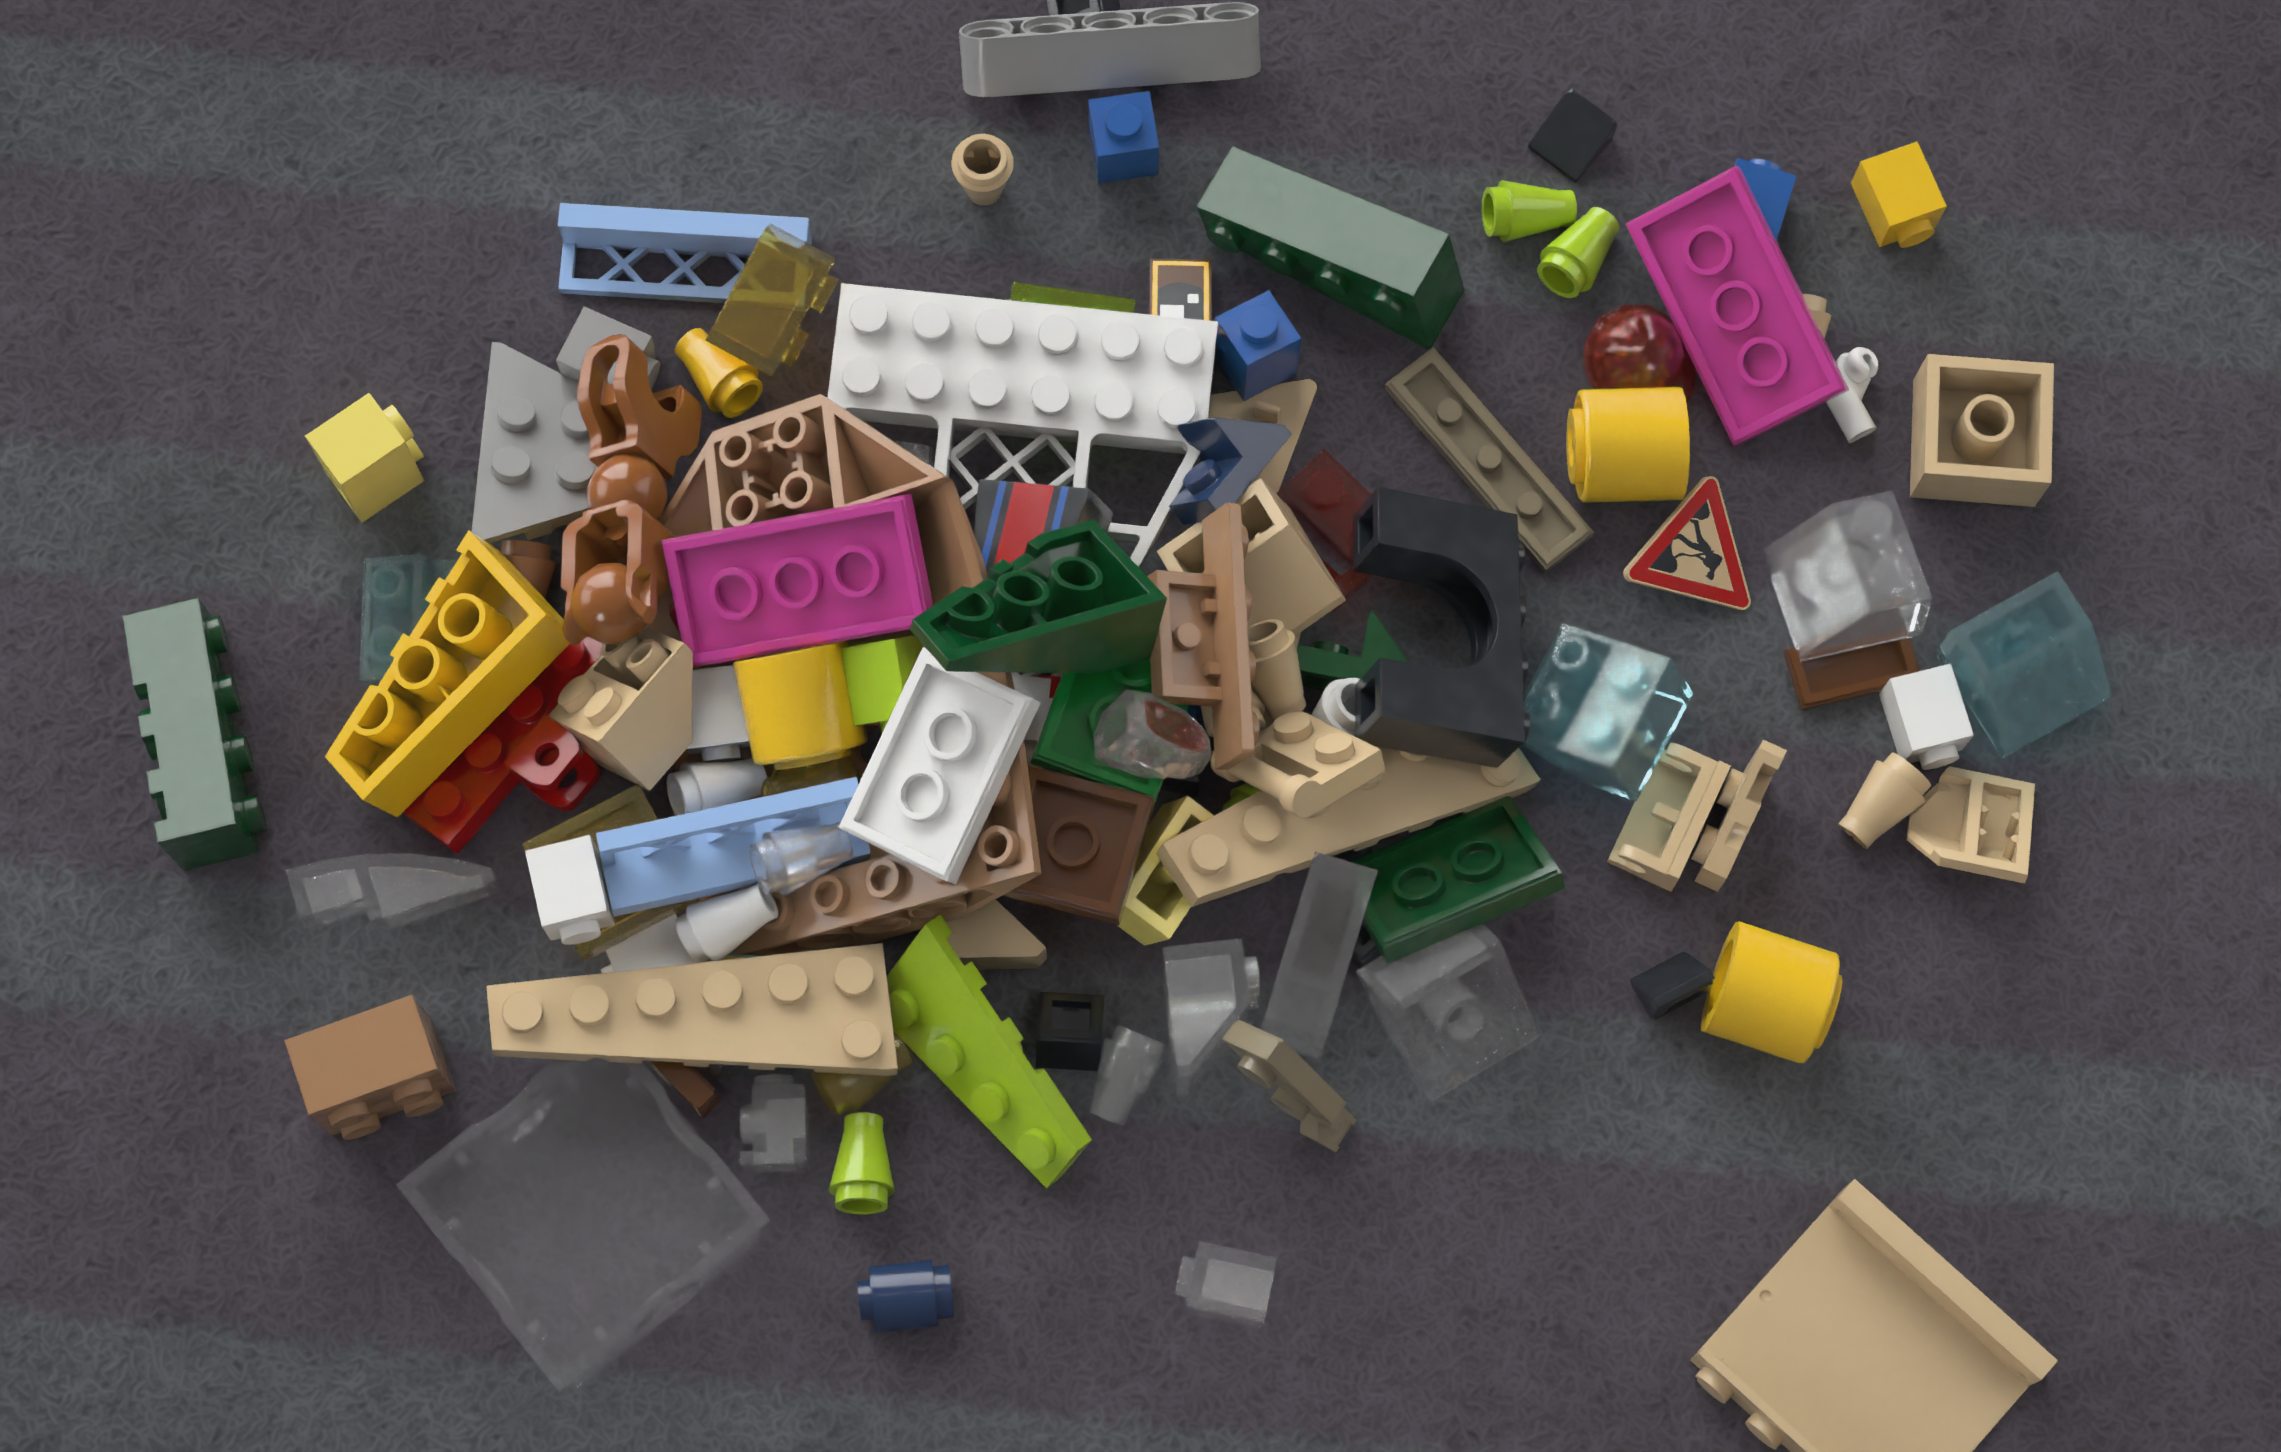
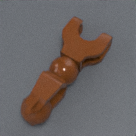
(635, 448)

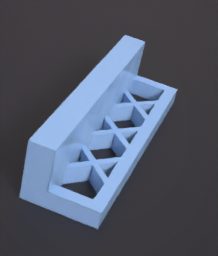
(661, 232)
(709, 848)

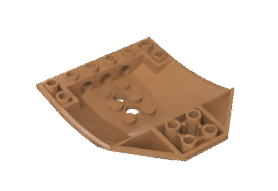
(819, 460)

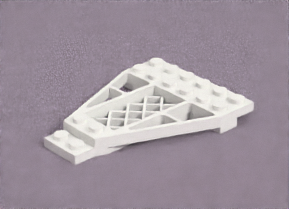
(1025, 375)

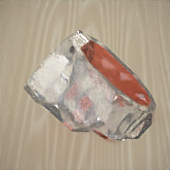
(1150, 738)

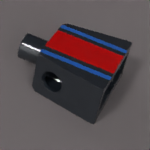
(1018, 512)

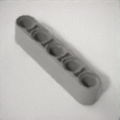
(1110, 49)

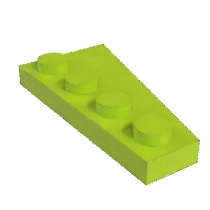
(978, 1056)

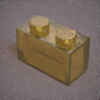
(772, 300)

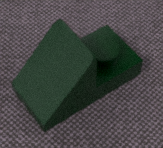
(1330, 661)

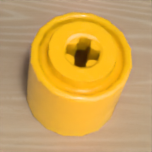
(1629, 444)
(798, 706)
(1772, 993)

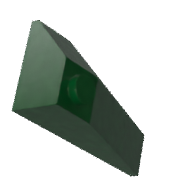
(1054, 609)

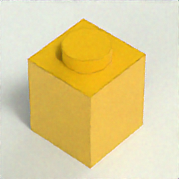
(1899, 196)

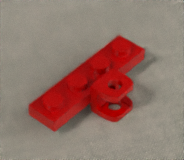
(514, 748)

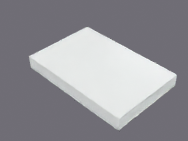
(939, 767)

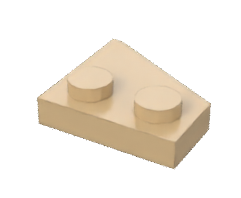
(1742, 798)

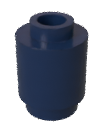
(906, 1295)

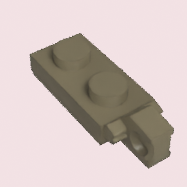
(1295, 1084)

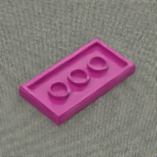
(1737, 306)
(798, 580)

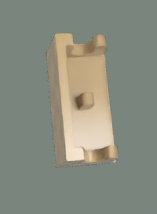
(1669, 816)

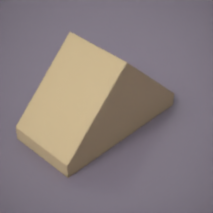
(995, 940)

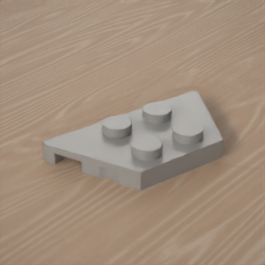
(530, 450)

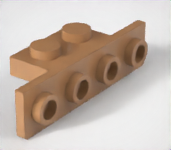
(1203, 638)

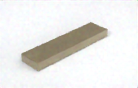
(1488, 458)

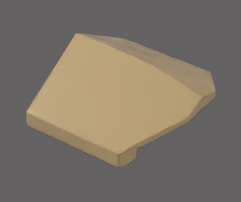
(1976, 824)

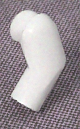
(1848, 408)

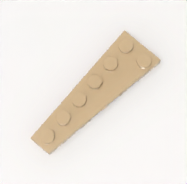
(1263, 839)
(757, 1012)

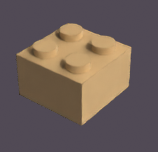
(1982, 430)

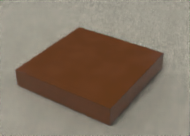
(1085, 844)

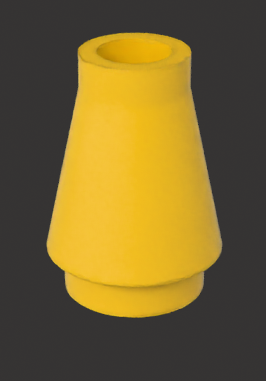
(722, 379)

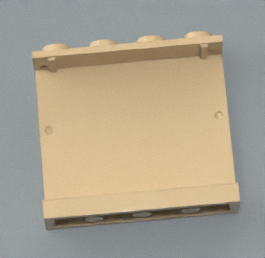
(1869, 1343)

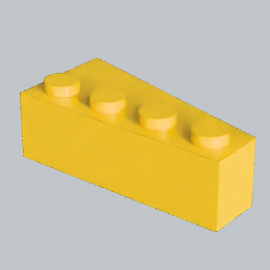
(448, 679)

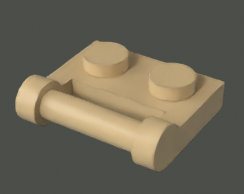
(1306, 763)

